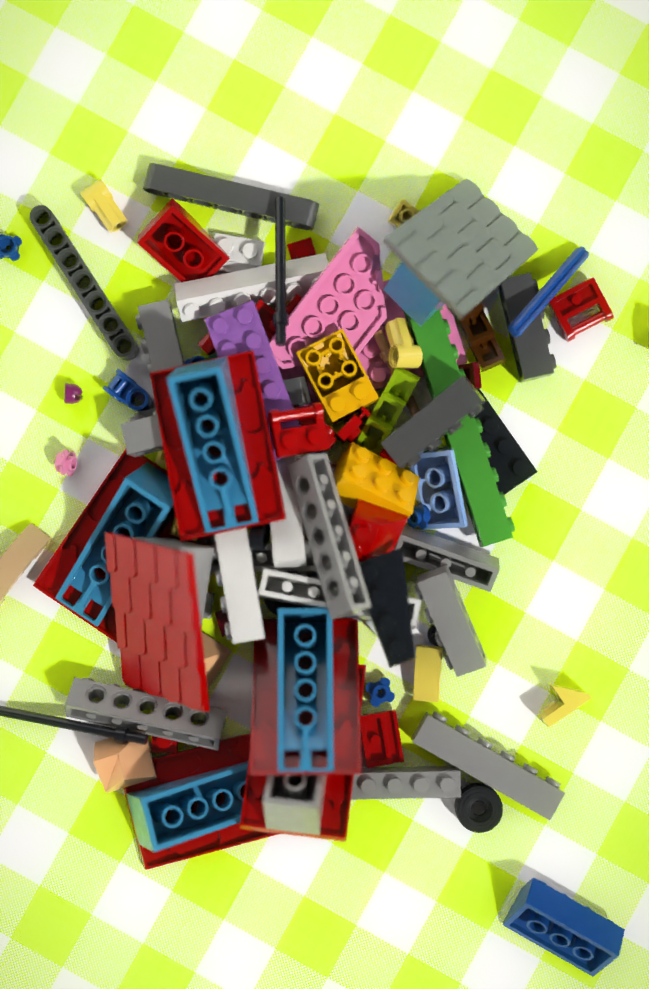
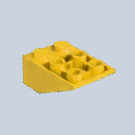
(337, 376)

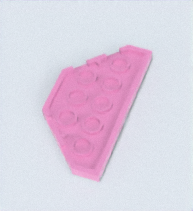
(343, 296)

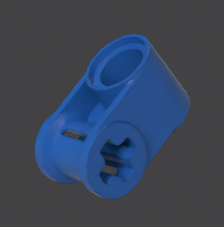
(125, 390)

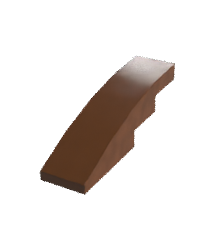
(481, 338)

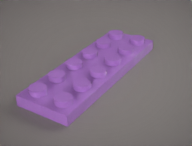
(242, 331)

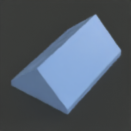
(440, 488)

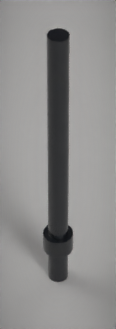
(280, 317)
(119, 734)

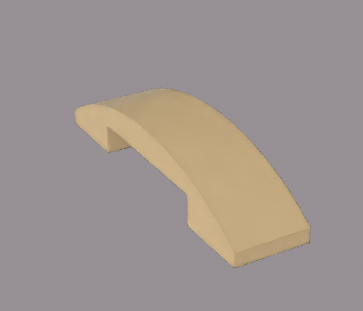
(19, 557)

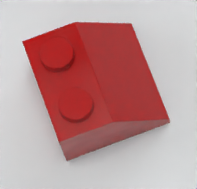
(374, 529)

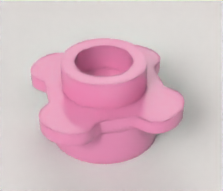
(66, 462)

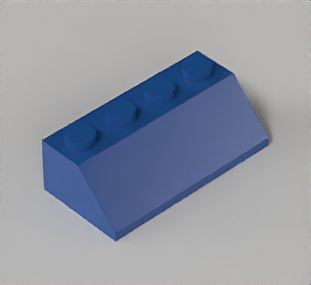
(564, 927)

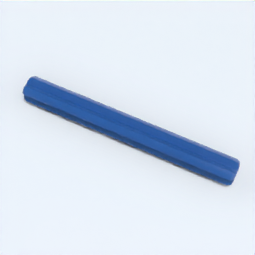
(548, 291)

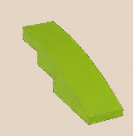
(388, 410)

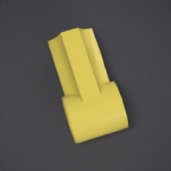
(101, 201)
(402, 348)

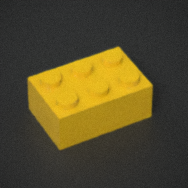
(374, 480)

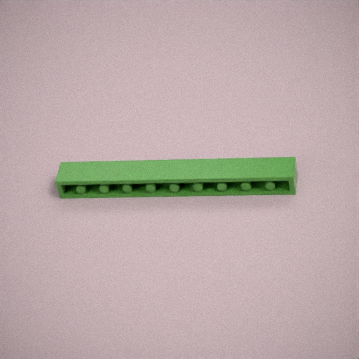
(475, 474)

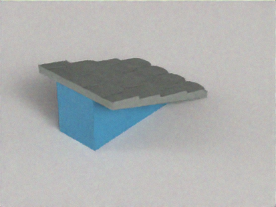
(454, 253)

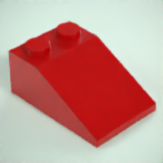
(182, 244)

